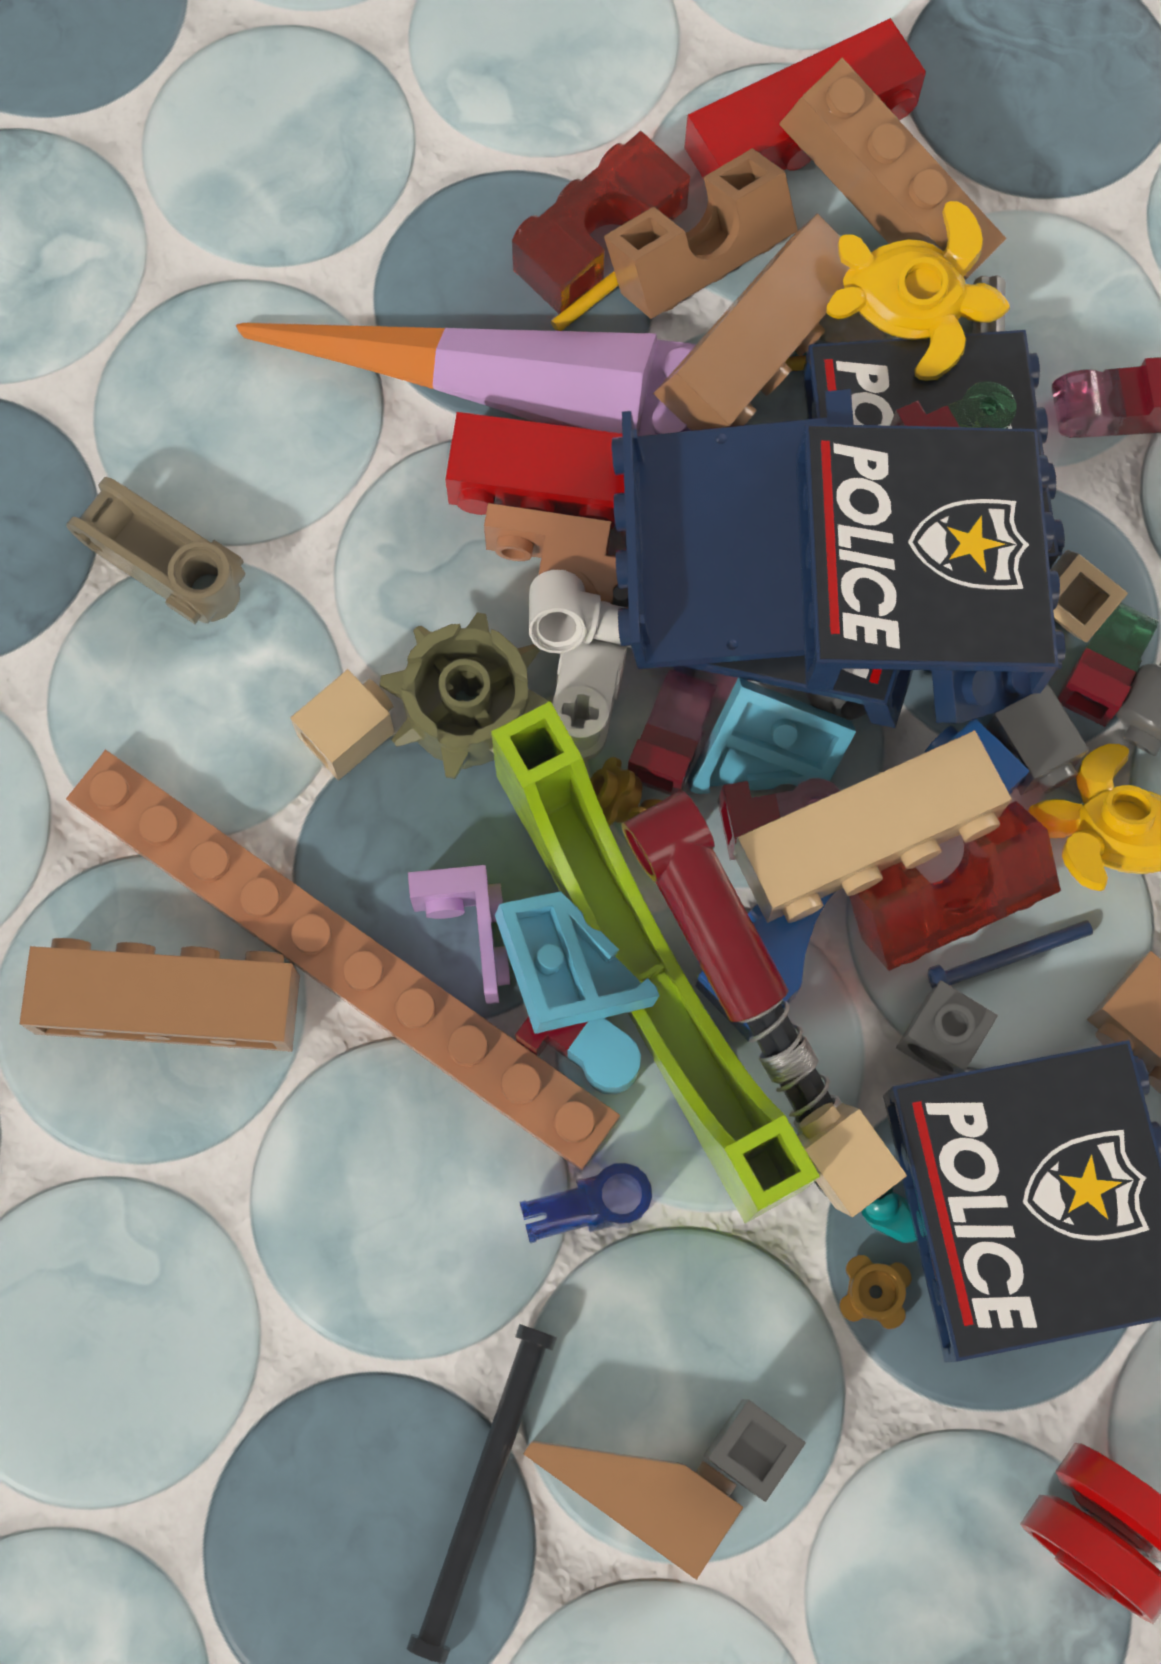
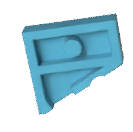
(770, 742)
(565, 965)

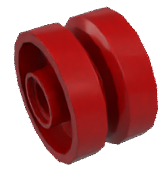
(1112, 1535)

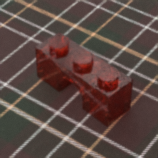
(556, 248)
(995, 878)

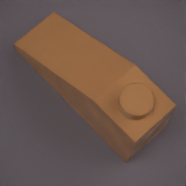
(655, 1499)

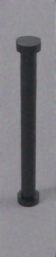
(481, 1495)

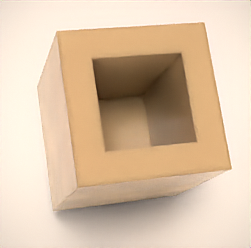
(1085, 596)
(345, 723)
(849, 1157)

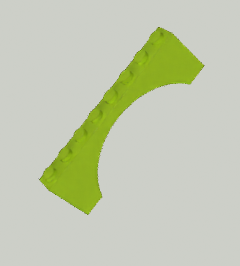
(727, 1110)

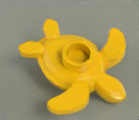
(920, 290)
(1112, 827)

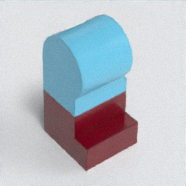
(597, 1046)

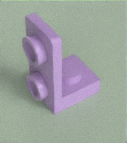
(446, 893)

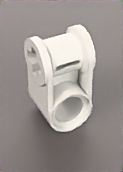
(586, 689)

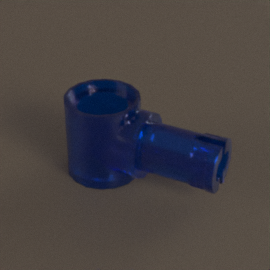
(585, 1206)

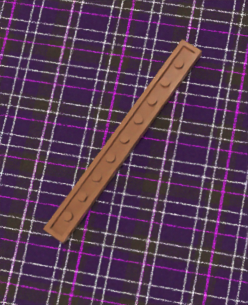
(345, 960)

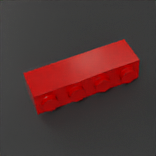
(753, 113)
(531, 467)

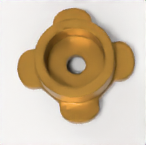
(616, 790)
(893, 1284)

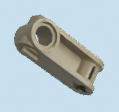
(160, 552)

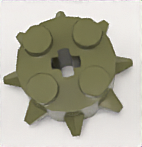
(454, 662)

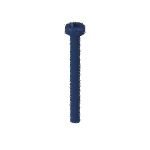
(1009, 955)

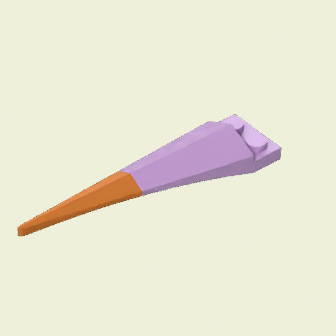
(527, 373)

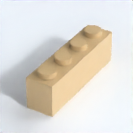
(871, 828)

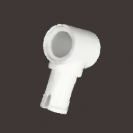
(567, 615)

